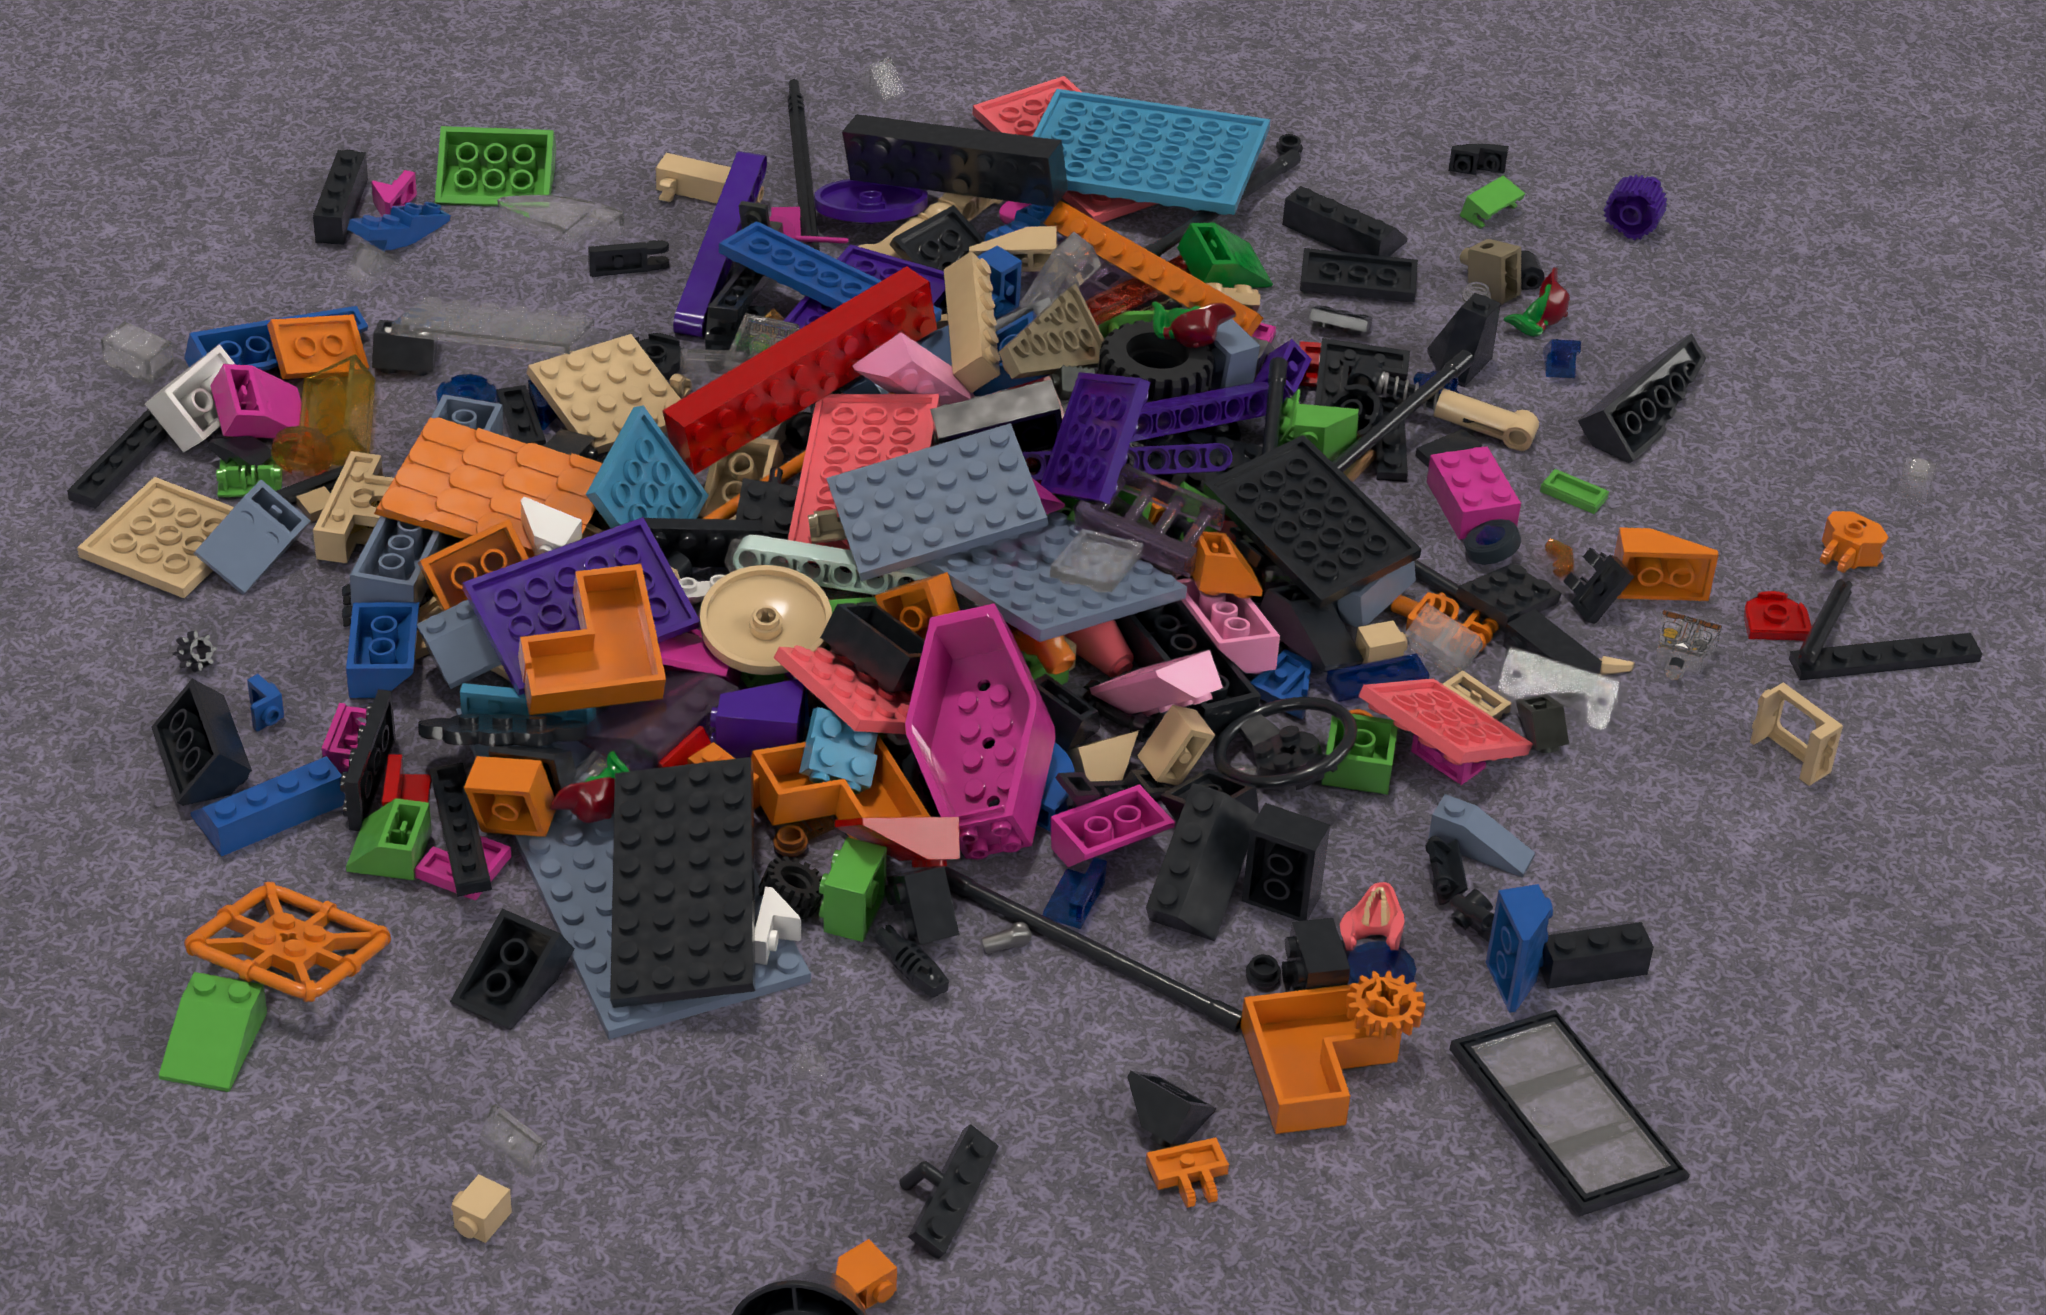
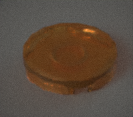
(302, 450)

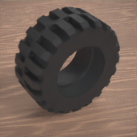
(1165, 363)

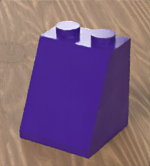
(759, 718)

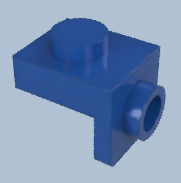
(265, 701)

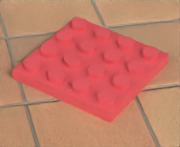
(847, 691)
(1445, 721)

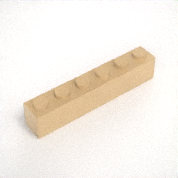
(971, 322)

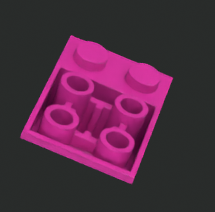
(254, 402)

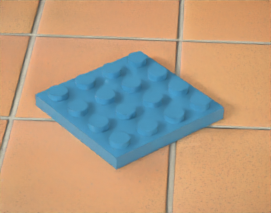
(644, 476)

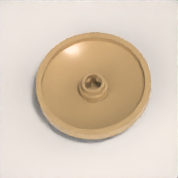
(758, 612)

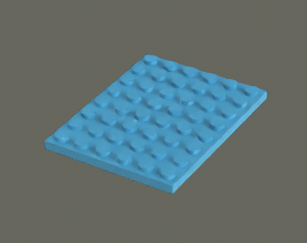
(1154, 150)

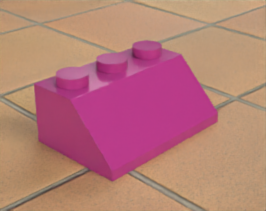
(691, 654)
(1107, 825)

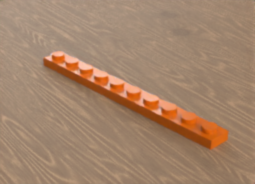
(1146, 265)

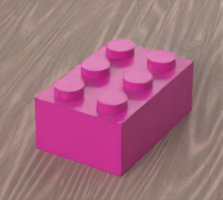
(1471, 489)

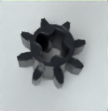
(185, 651)

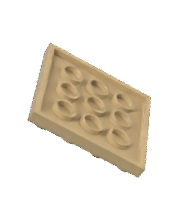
(600, 386)
(156, 537)

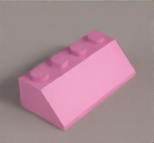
(911, 369)
(1235, 628)
(1161, 685)

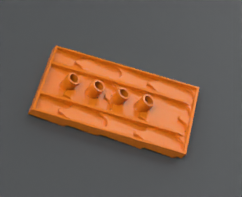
(474, 479)

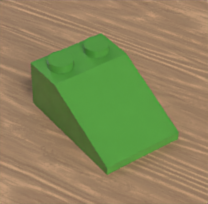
(213, 1031)

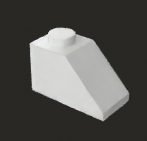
(548, 527)

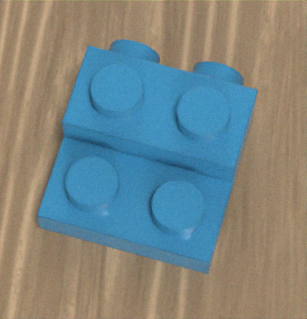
(838, 752)

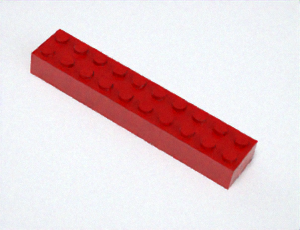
(797, 370)

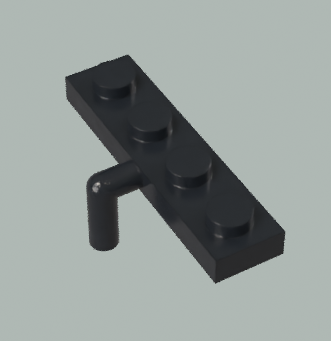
(952, 1190)

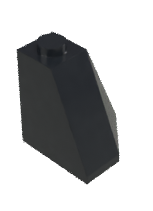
(1472, 330)

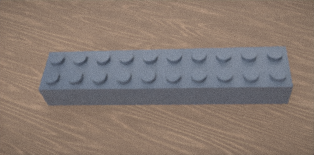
(391, 556)

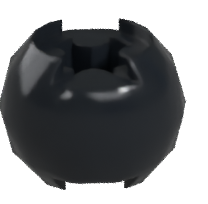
(798, 429)

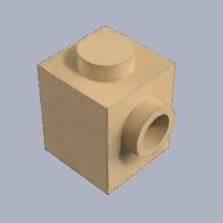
(1380, 641)
(481, 1208)

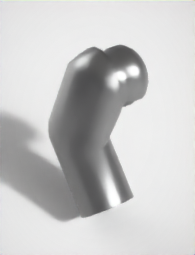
(1015, 937)

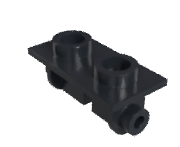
(1446, 868)

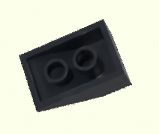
(512, 969)

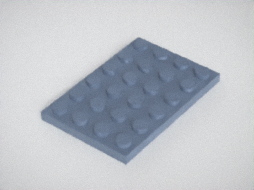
(936, 502)

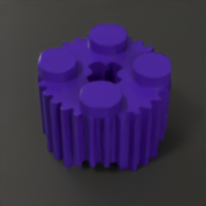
(1636, 206)

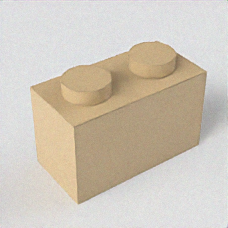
(1176, 745)

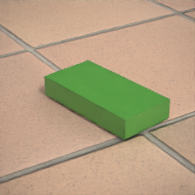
(1574, 491)

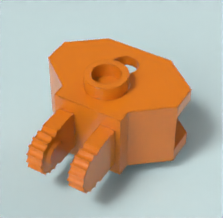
(1851, 542)

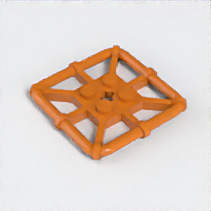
(288, 942)

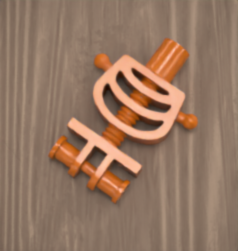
(1410, 609)

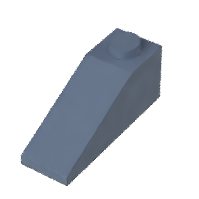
(1479, 836)

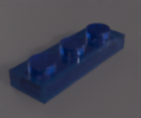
(1348, 681)

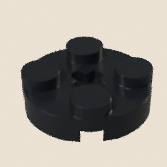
(668, 350)

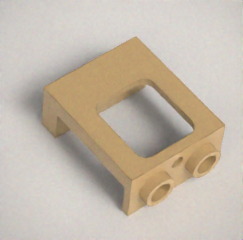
(1822, 743)

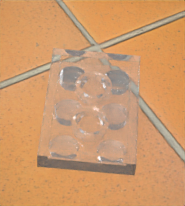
(1096, 561)

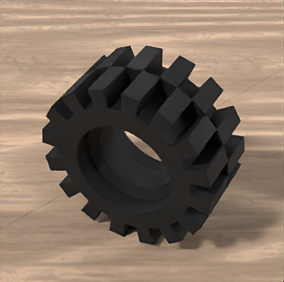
(794, 884)

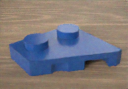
(1287, 681)

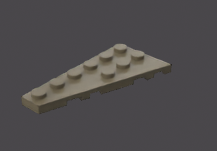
(1056, 337)

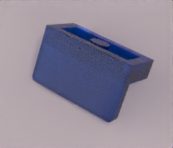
(1076, 894)

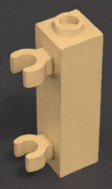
(692, 179)

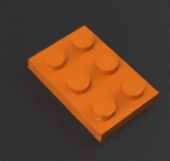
(314, 343)

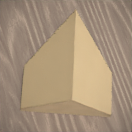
(1104, 758)

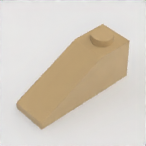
(1028, 244)

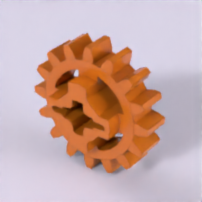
(1385, 1005)

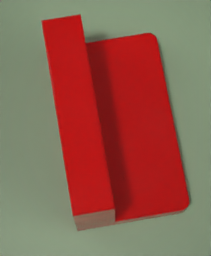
(404, 786)

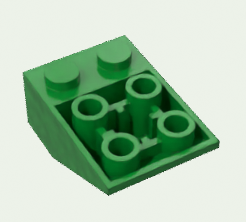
(1221, 257)

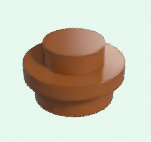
(790, 841)

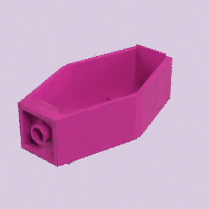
(954, 720)

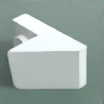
(774, 922)

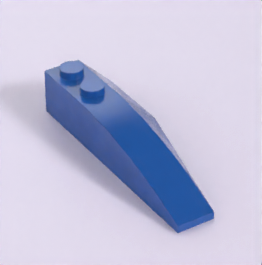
(251, 341)

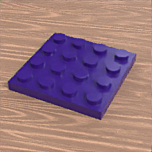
(1095, 437)

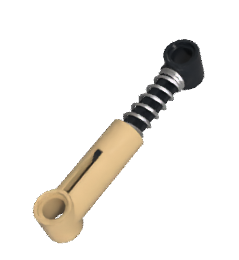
(1514, 428)

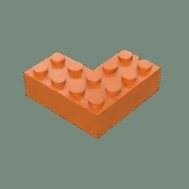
(608, 659)
(794, 798)
(1299, 1051)

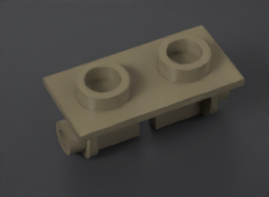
(825, 527)

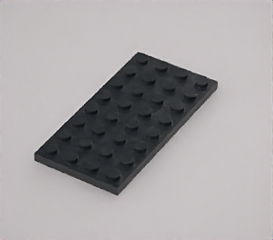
(683, 883)

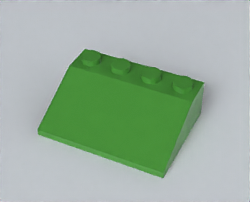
(493, 163)

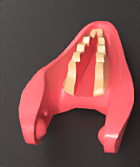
(1374, 915)

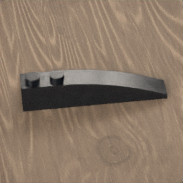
(1639, 408)

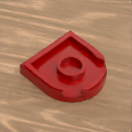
(1776, 617)

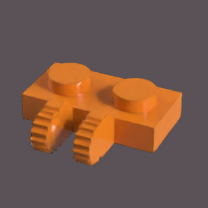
(1189, 1164)

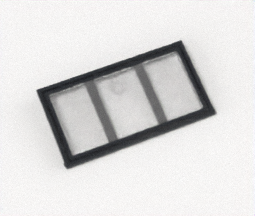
(1568, 1112)

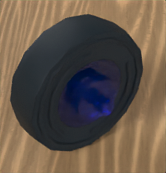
(1492, 541)

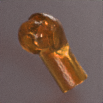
(1564, 553)

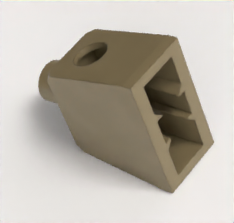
(1496, 266)

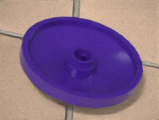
(869, 201)

